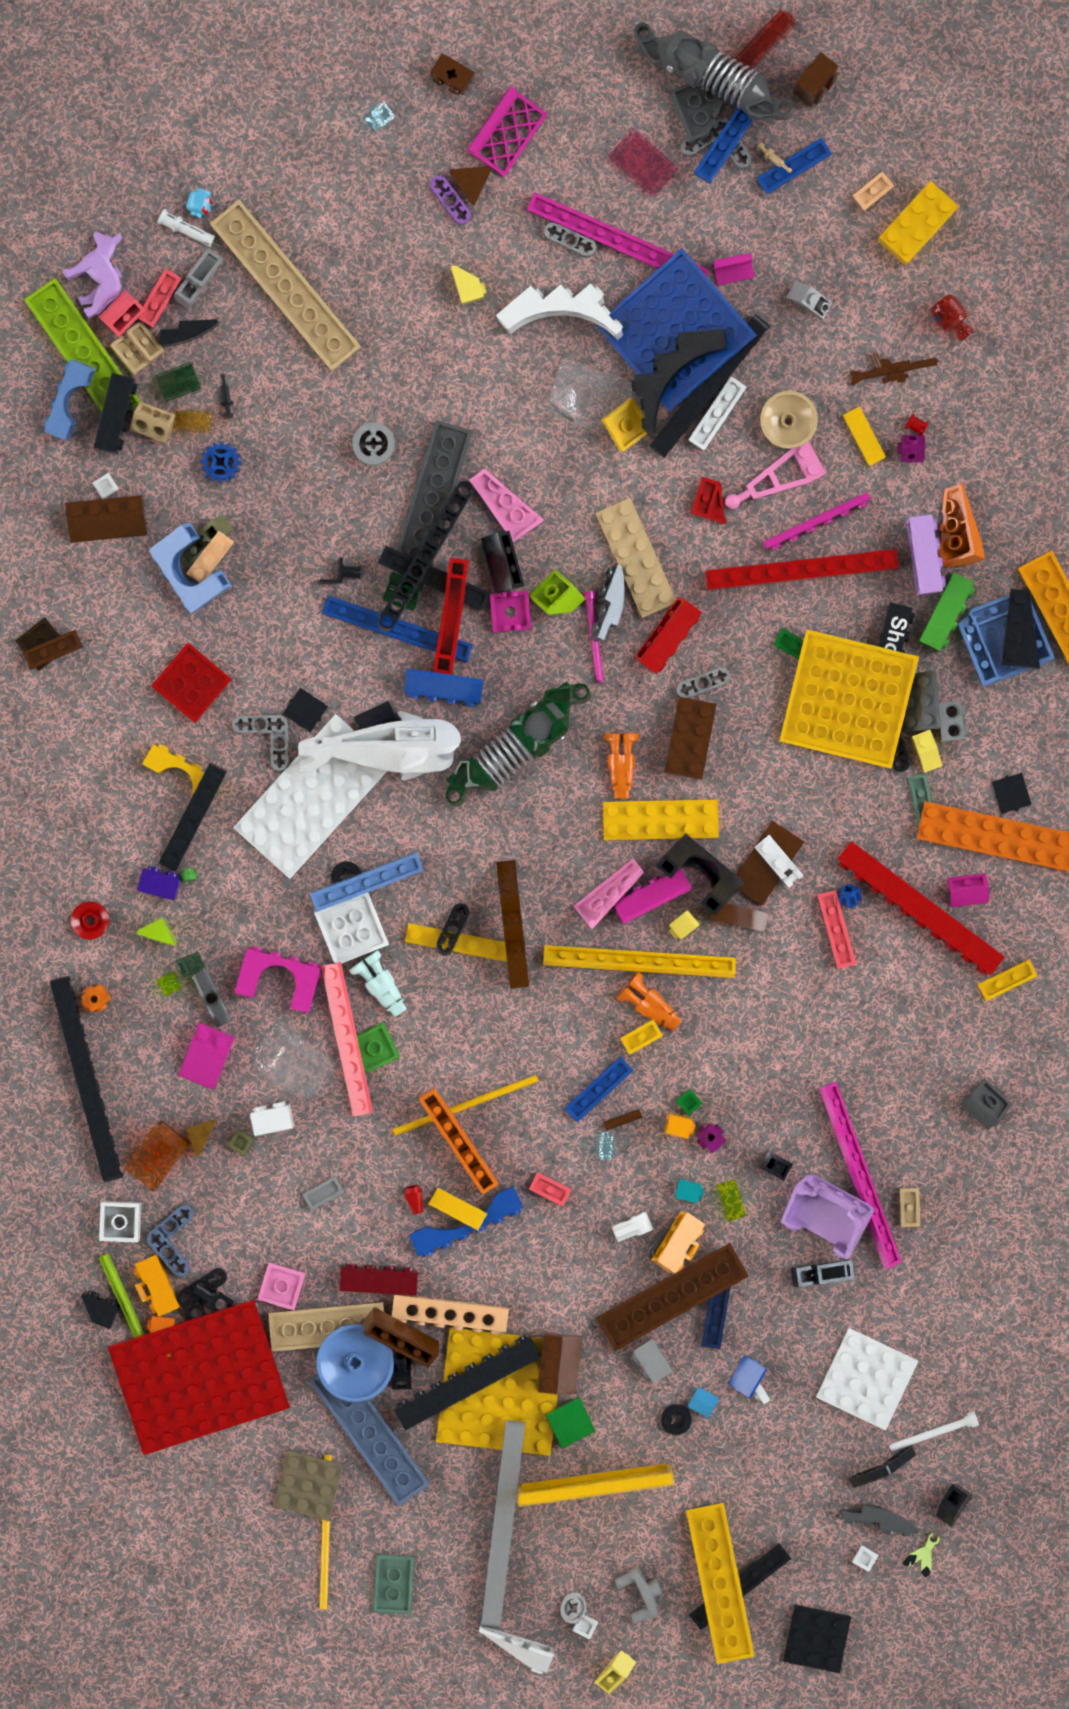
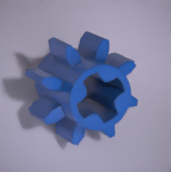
(849, 896)

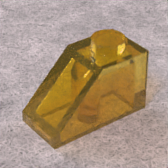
(193, 421)

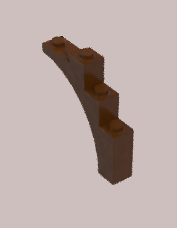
(512, 924)

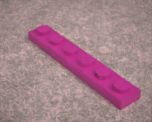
(824, 519)

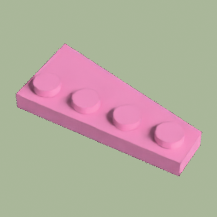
(505, 505)
(605, 896)

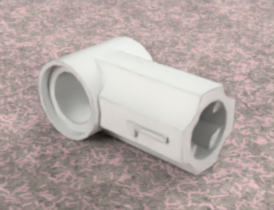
(634, 1226)

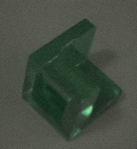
(191, 964)

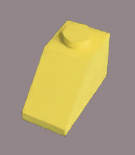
(468, 286)
(926, 751)
(683, 925)
(615, 1672)

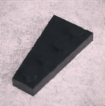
(1020, 636)

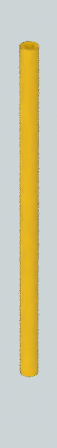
(469, 1103)
(324, 1558)

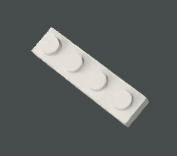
(717, 413)

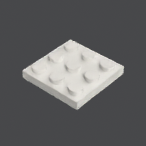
(351, 928)

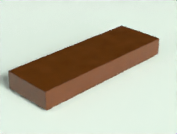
(52, 649)

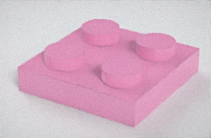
(281, 1286)

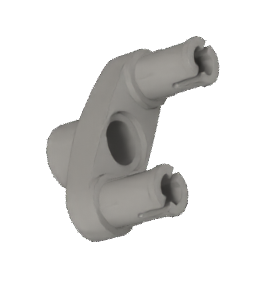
(648, 1590)

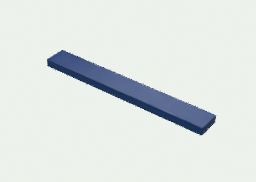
(402, 631)

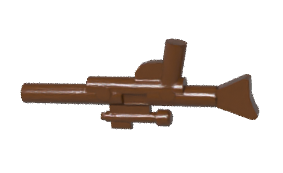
(894, 370)

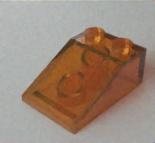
(157, 1155)

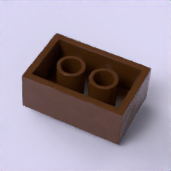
(816, 79)

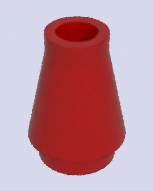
(414, 1198)

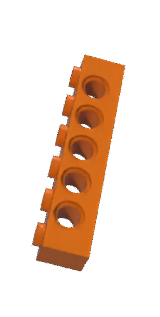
(458, 1140)

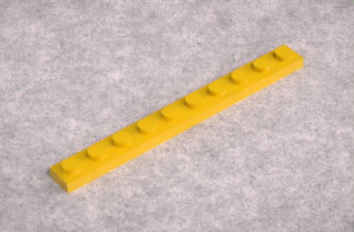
(639, 961)

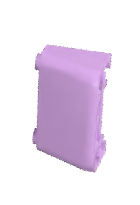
(828, 1213)

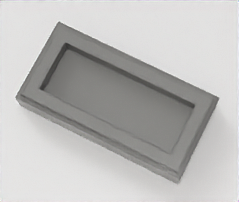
(323, 1193)

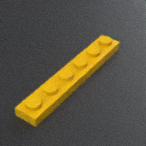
(466, 943)

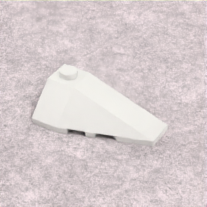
(528, 1652)

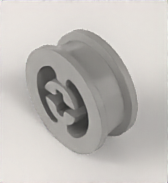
(373, 459)

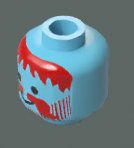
(199, 203)

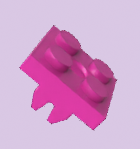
(520, 602)

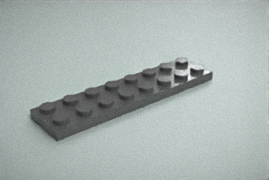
(434, 486)

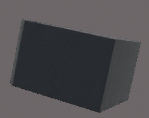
(775, 1165)

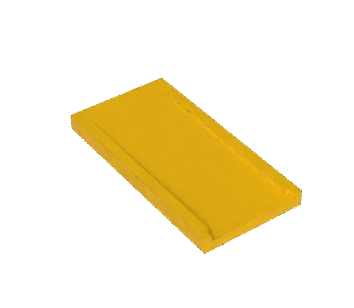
(595, 1484)

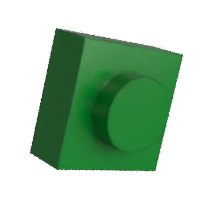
(689, 1102)

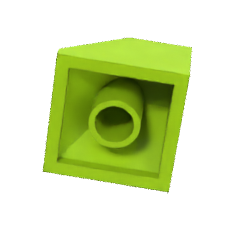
(556, 595)

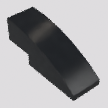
(187, 332)
(822, 1273)

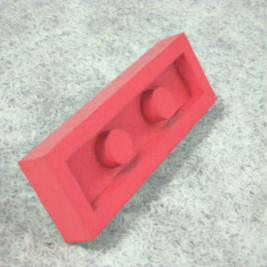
(160, 297)

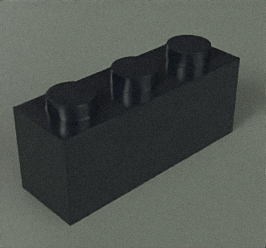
(502, 562)

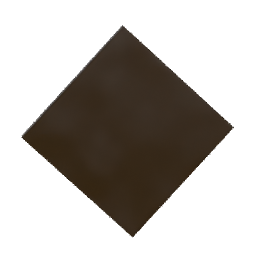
(38, 634)

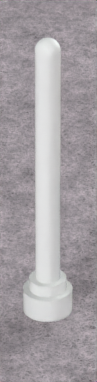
(969, 1420)

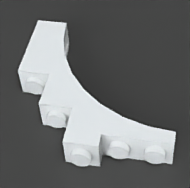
(560, 302)

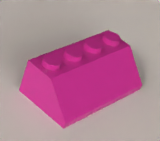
(653, 895)

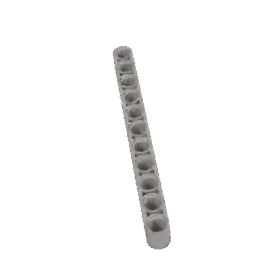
(503, 1523)

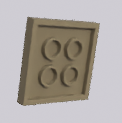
(308, 1485)

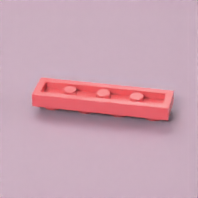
(836, 929)

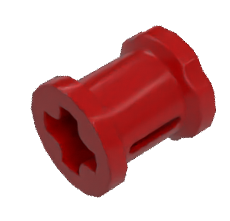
(916, 425)

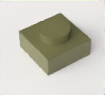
(241, 1142)

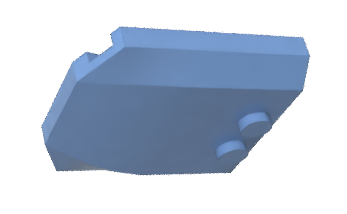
(984, 639)

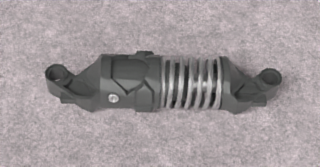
(708, 68)

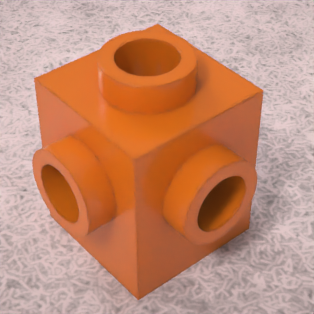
(102, 995)

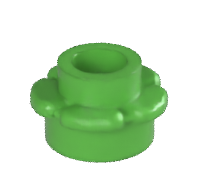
(188, 874)

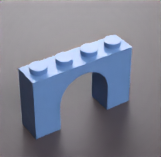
(168, 555)

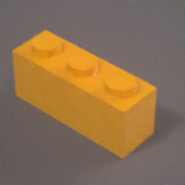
(679, 1125)

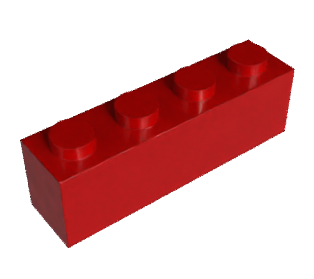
(668, 635)

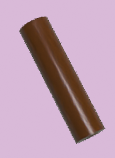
(623, 1119)

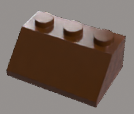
(559, 1363)

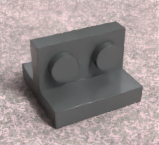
(986, 1104)

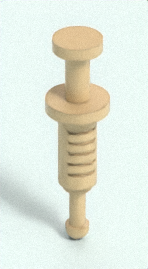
(769, 155)

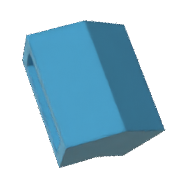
(703, 1402)

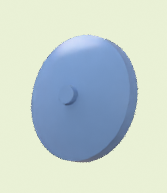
(354, 1364)

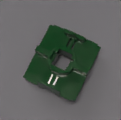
(394, 580)

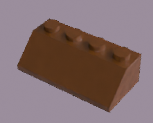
(106, 518)

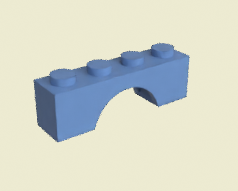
(60, 420)

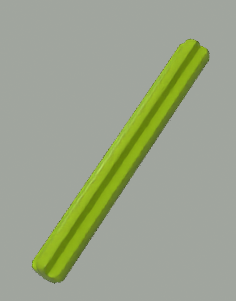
(121, 1295)

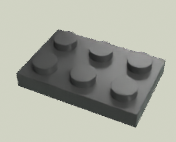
(923, 704)

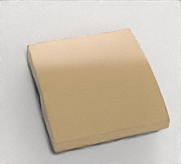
(136, 348)

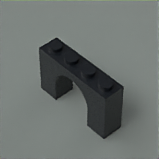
(690, 854)

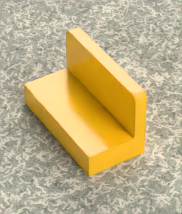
(641, 1037)

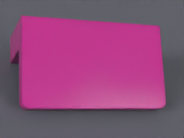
(733, 269)
(968, 890)

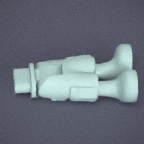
(380, 986)

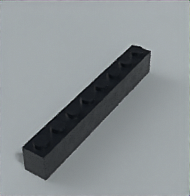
(468, 1382)

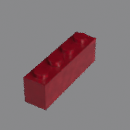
(378, 1280)

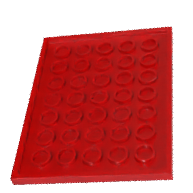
(212, 1381)

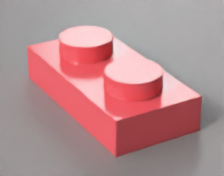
(550, 1189)

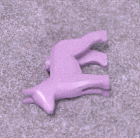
(100, 269)

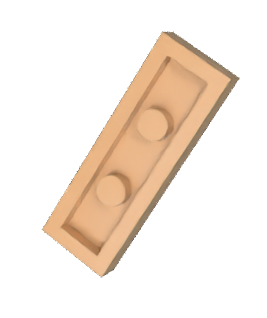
(210, 557)

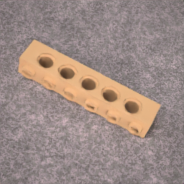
(499, 1313)

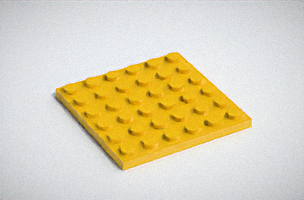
(849, 698)
(483, 1416)

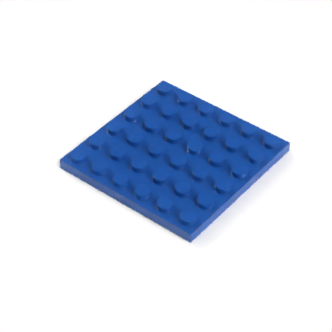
(670, 303)

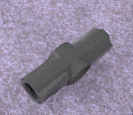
(217, 1010)

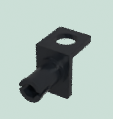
(343, 571)
(211, 1297)
(401, 1372)

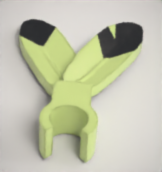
(922, 1554)

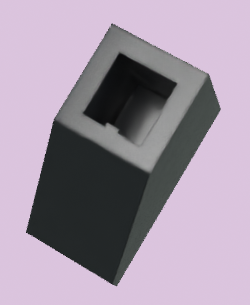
(100, 1311)
(953, 1504)

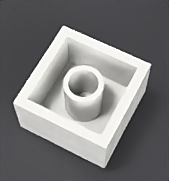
(271, 1119)
(120, 1221)

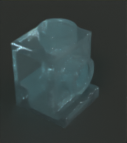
(379, 116)

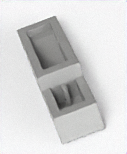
(198, 278)

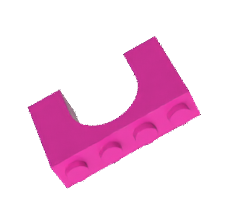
(305, 976)

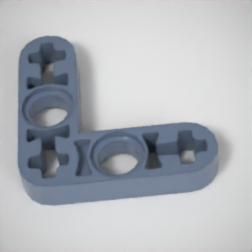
(165, 1235)

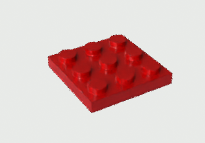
(191, 682)

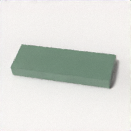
(919, 792)

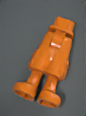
(621, 766)
(651, 1005)

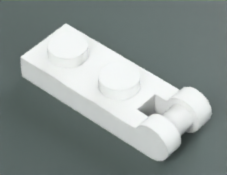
(778, 860)

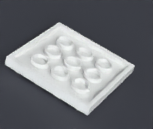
(867, 1379)

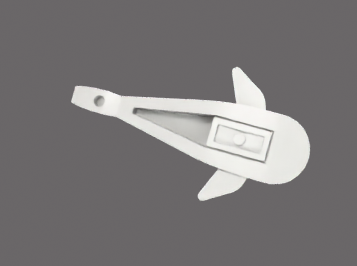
(402, 746)

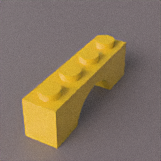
(160, 760)

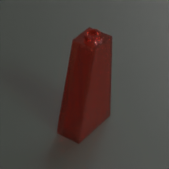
(767, 39)

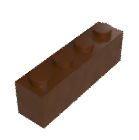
(401, 1337)

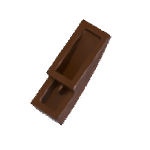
(741, 917)

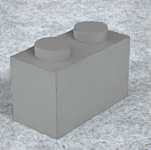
(652, 1361)

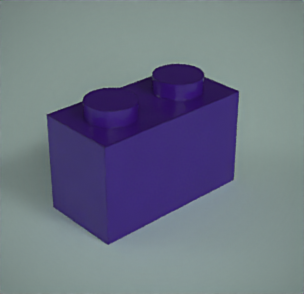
(158, 883)

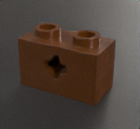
(447, 65)

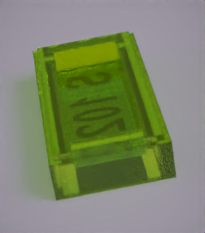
(731, 1200)

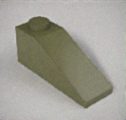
(206, 534)

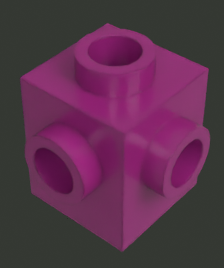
(911, 448)
(713, 1144)

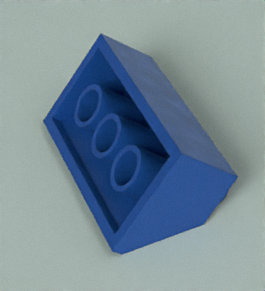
(443, 686)

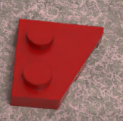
(709, 501)

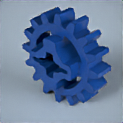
(227, 456)

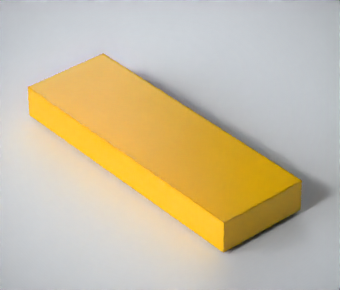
(864, 436)
(1007, 980)
(457, 1209)

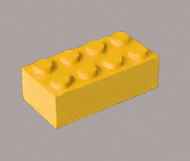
(918, 223)

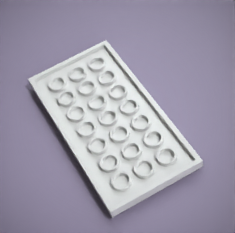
(306, 806)

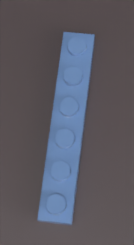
(366, 881)

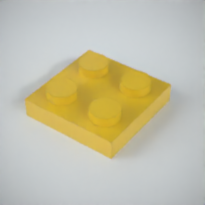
(625, 424)

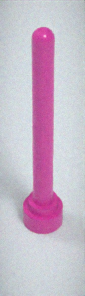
(589, 601)

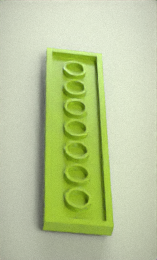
(74, 337)

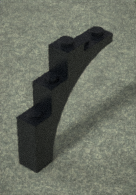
(668, 365)

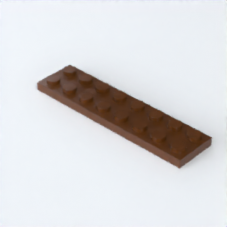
(672, 1296)

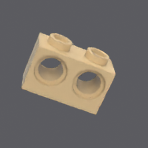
(152, 422)

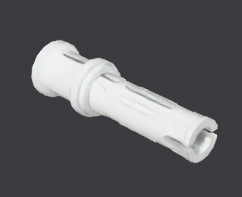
(177, 224)

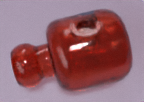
(951, 316)

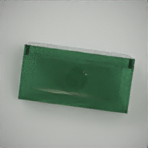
(178, 381)

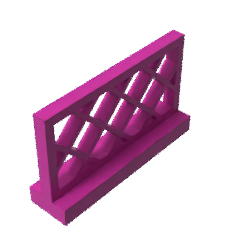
(492, 123)

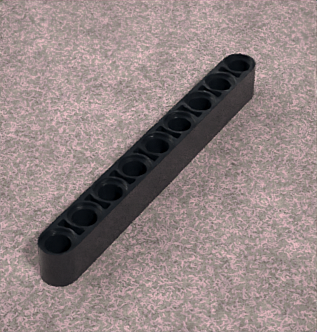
(704, 394)
(429, 547)

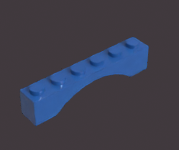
(430, 1238)

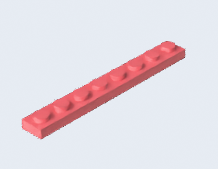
(347, 1039)

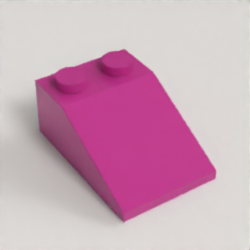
(206, 1055)

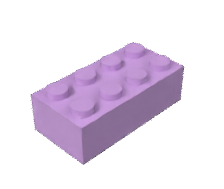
(924, 555)

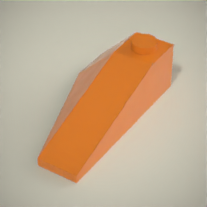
(959, 533)

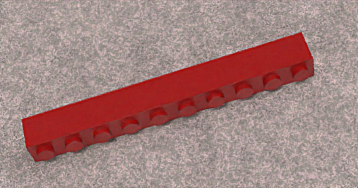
(801, 570)
(920, 908)

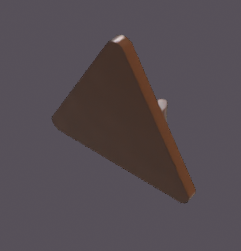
(471, 181)

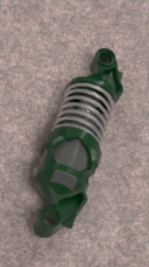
(525, 739)

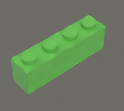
(946, 611)

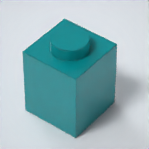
(689, 1191)

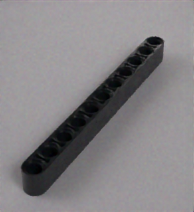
(85, 1079)

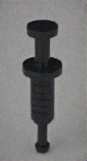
(226, 398)

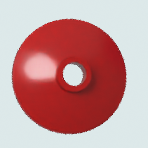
(82, 927)

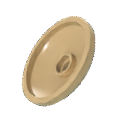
(793, 406)

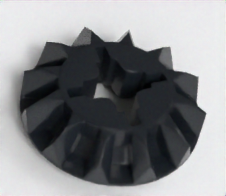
(338, 870)
(666, 1419)

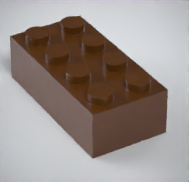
(690, 738)

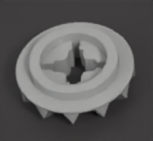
(567, 1608)

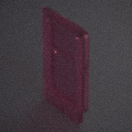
(643, 162)

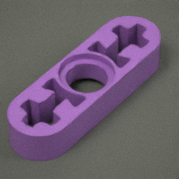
(463, 208)

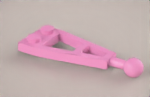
(808, 463)

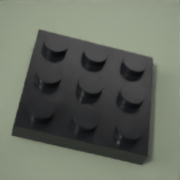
(817, 1638)

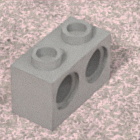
(947, 721)

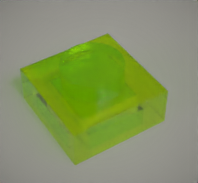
(169, 983)

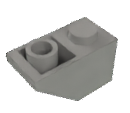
(809, 299)

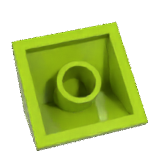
(159, 931)

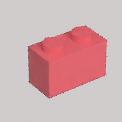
(122, 313)

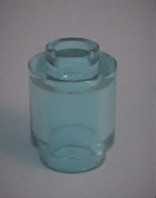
(605, 1146)

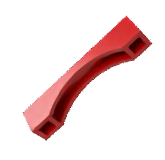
(451, 616)

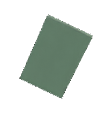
(393, 1583)

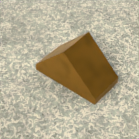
(199, 1135)

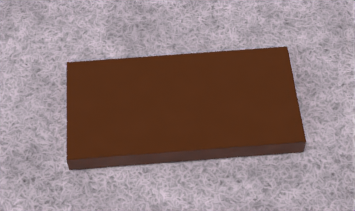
(757, 873)

